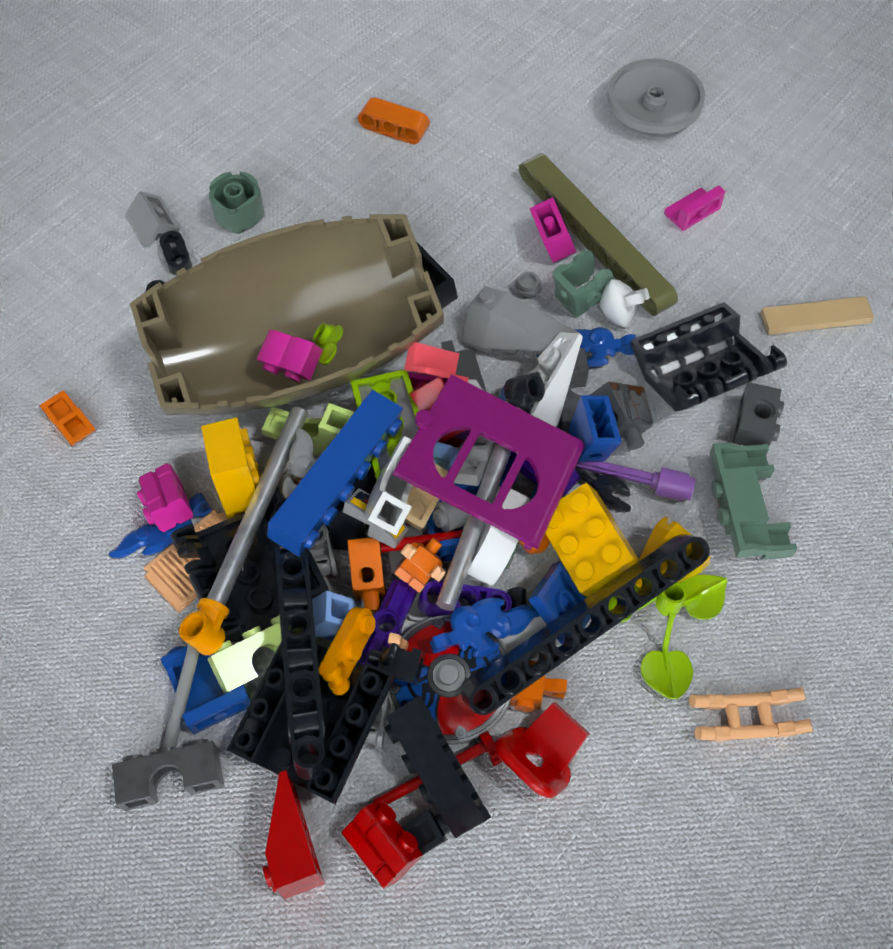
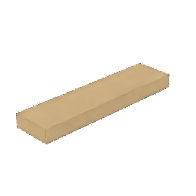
(816, 315)

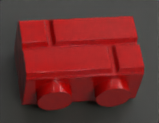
(382, 843)

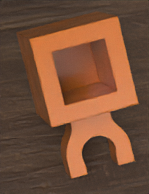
(532, 696)

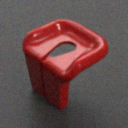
(553, 737)

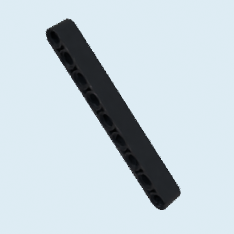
(571, 622)

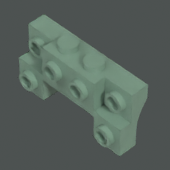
(742, 502)

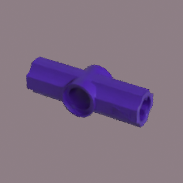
(393, 610)

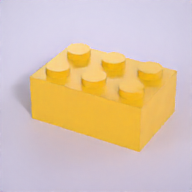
(231, 464)
(589, 540)

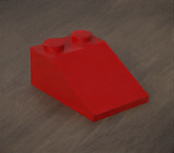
(289, 847)

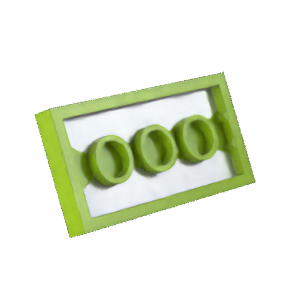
(397, 388)

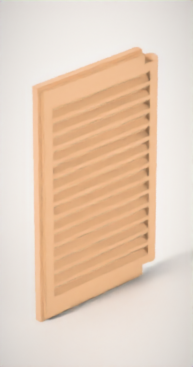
(168, 573)

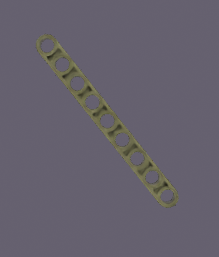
(598, 233)

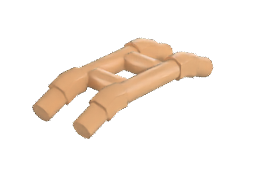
(763, 702)

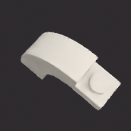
(388, 499)
(494, 548)

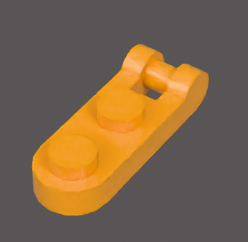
(347, 649)

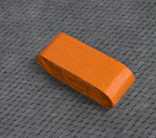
(393, 120)

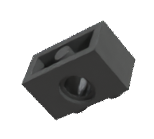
(755, 402)

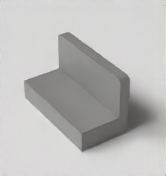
(149, 217)

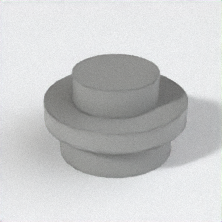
(528, 284)

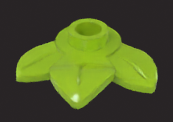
(326, 338)

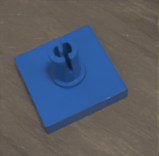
(556, 596)

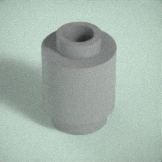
(448, 517)

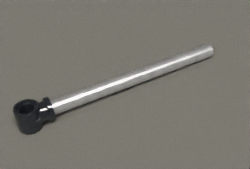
(521, 393)

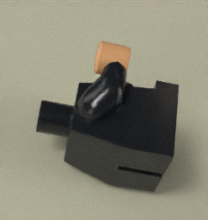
(396, 660)

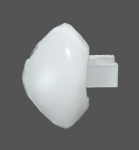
(620, 302)

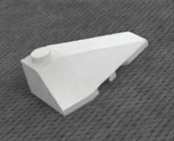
(556, 370)

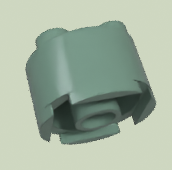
(236, 201)

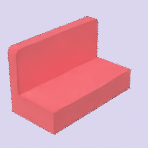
(432, 361)

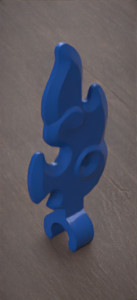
(602, 343)
(152, 537)
(473, 621)

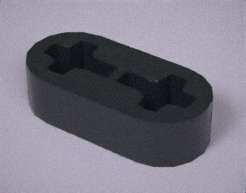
(179, 251)

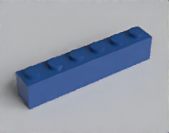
(334, 473)

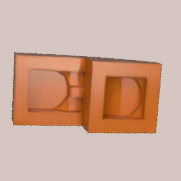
(67, 418)

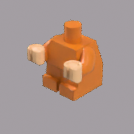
(420, 564)

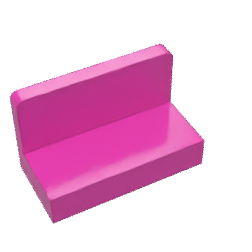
(695, 207)

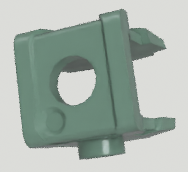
(577, 273)

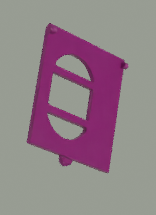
(546, 448)

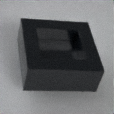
(426, 831)

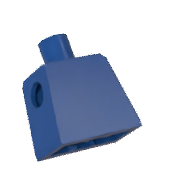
(596, 427)

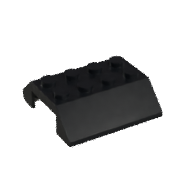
(701, 357)
(255, 592)

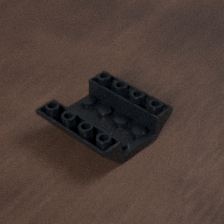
(346, 718)

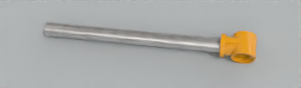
(203, 627)

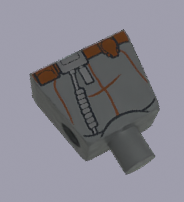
(630, 411)

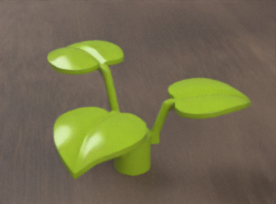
(703, 599)

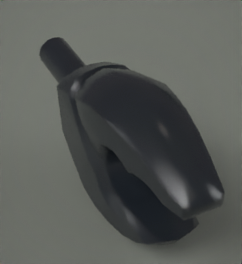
(605, 486)

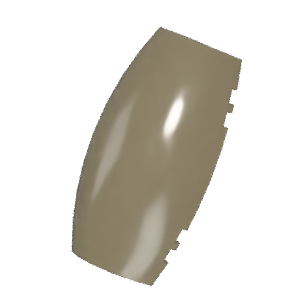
(215, 316)

